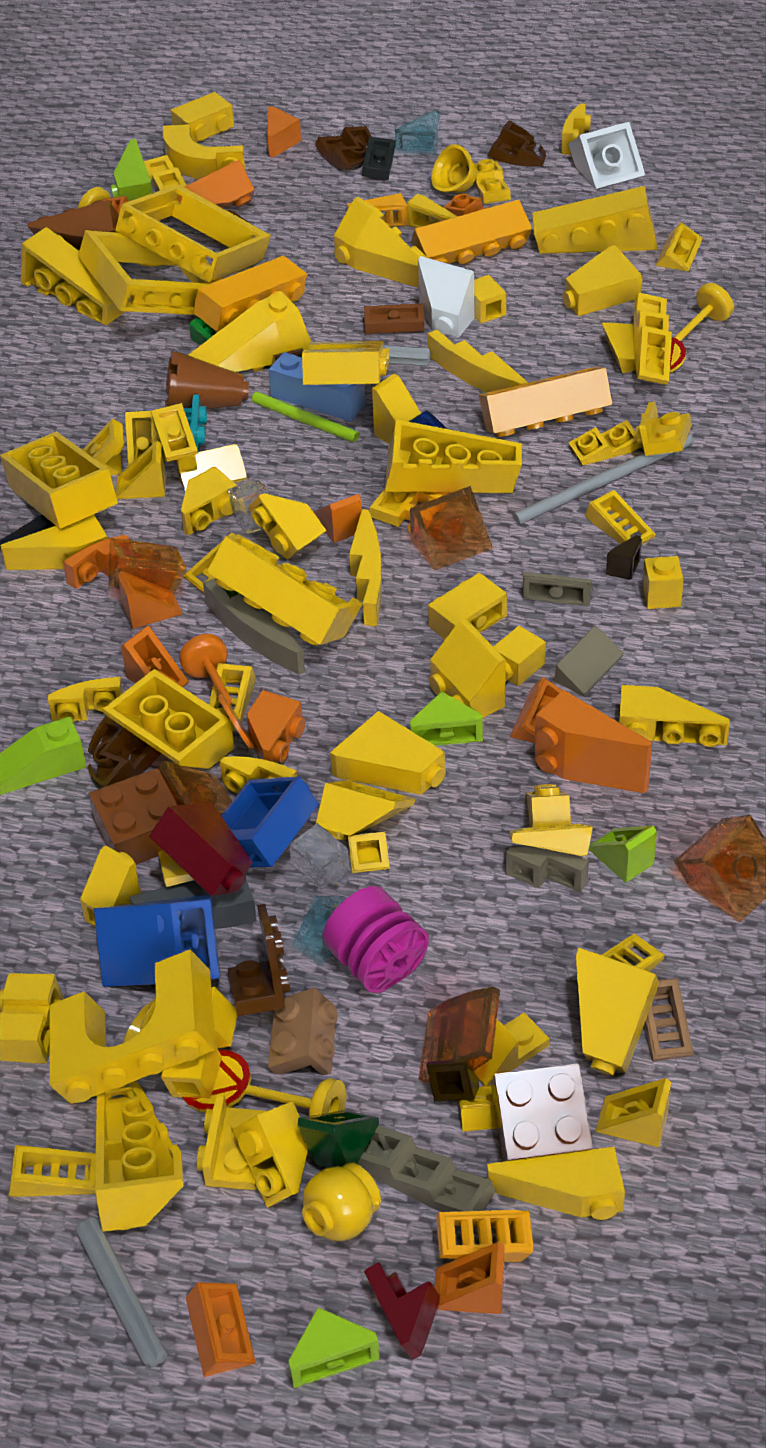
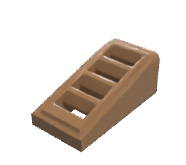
(669, 990)

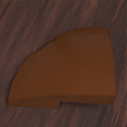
(518, 142)
(345, 150)
(114, 753)

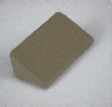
(557, 589)
(587, 662)

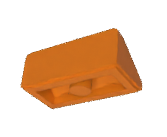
(538, 698)
(219, 1327)

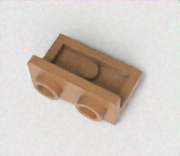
(303, 1033)

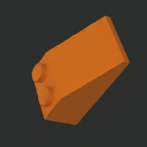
(590, 746)

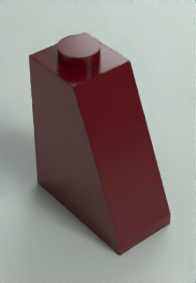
(203, 846)

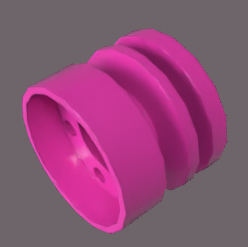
(375, 938)

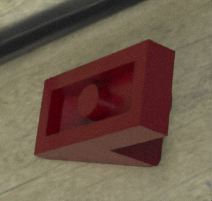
(408, 1312)

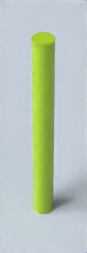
(305, 417)

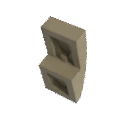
(537, 864)

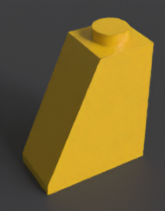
(602, 283)
(388, 757)
(612, 1009)

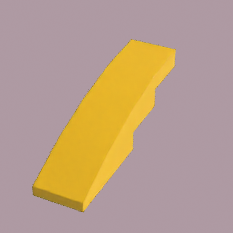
(652, 339)
(484, 371)
(366, 566)

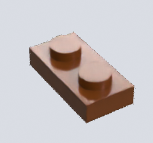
(394, 318)

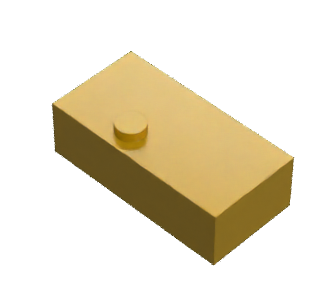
(59, 479)

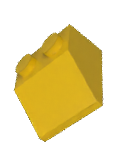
(469, 670)

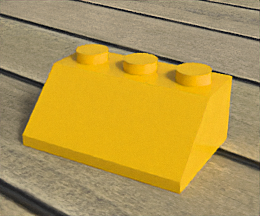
(173, 721)

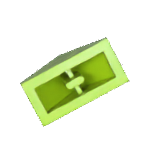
(448, 722)
(626, 850)
(331, 1347)

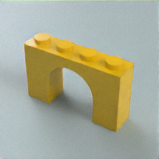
(345, 362)
(175, 1033)

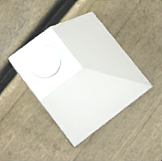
(607, 156)
(446, 296)

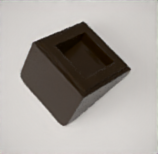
(624, 558)
(452, 1080)

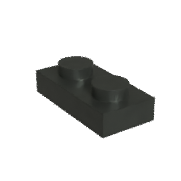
(378, 158)

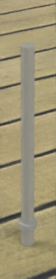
(591, 484)

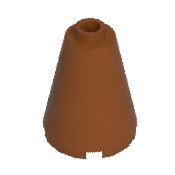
(193, 376)

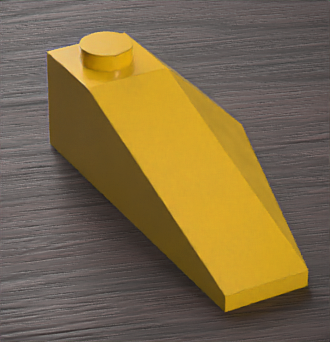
(373, 246)
(257, 335)
(134, 1161)

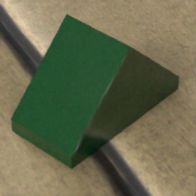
(337, 1136)

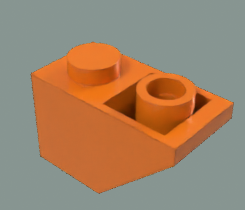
(274, 724)

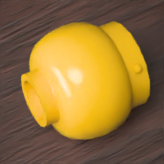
(340, 1202)

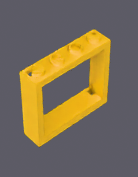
(141, 224)
(101, 255)

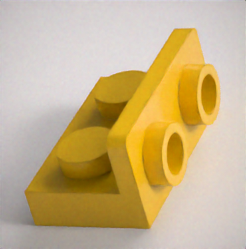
(663, 433)
(221, 1157)

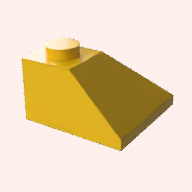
(353, 807)

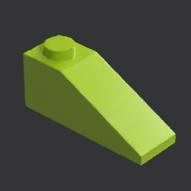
(131, 174)
(41, 755)

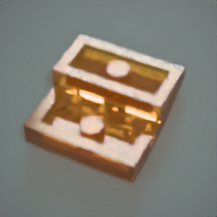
(461, 1029)

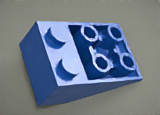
(147, 932)

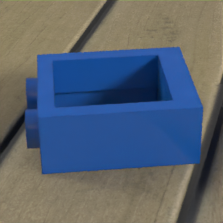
(269, 816)

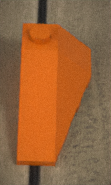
(225, 186)

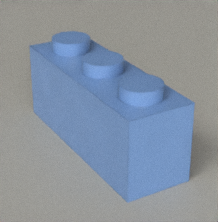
(331, 399)

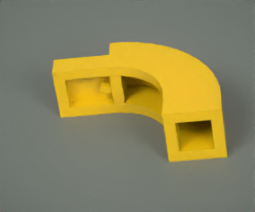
(195, 159)

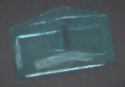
(419, 135)
(309, 937)

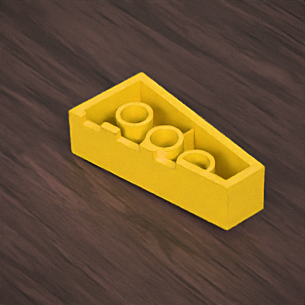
(597, 223)
(57, 270)
(449, 460)
(283, 591)

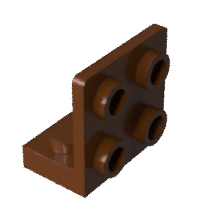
(261, 985)

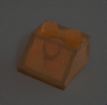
(728, 866)

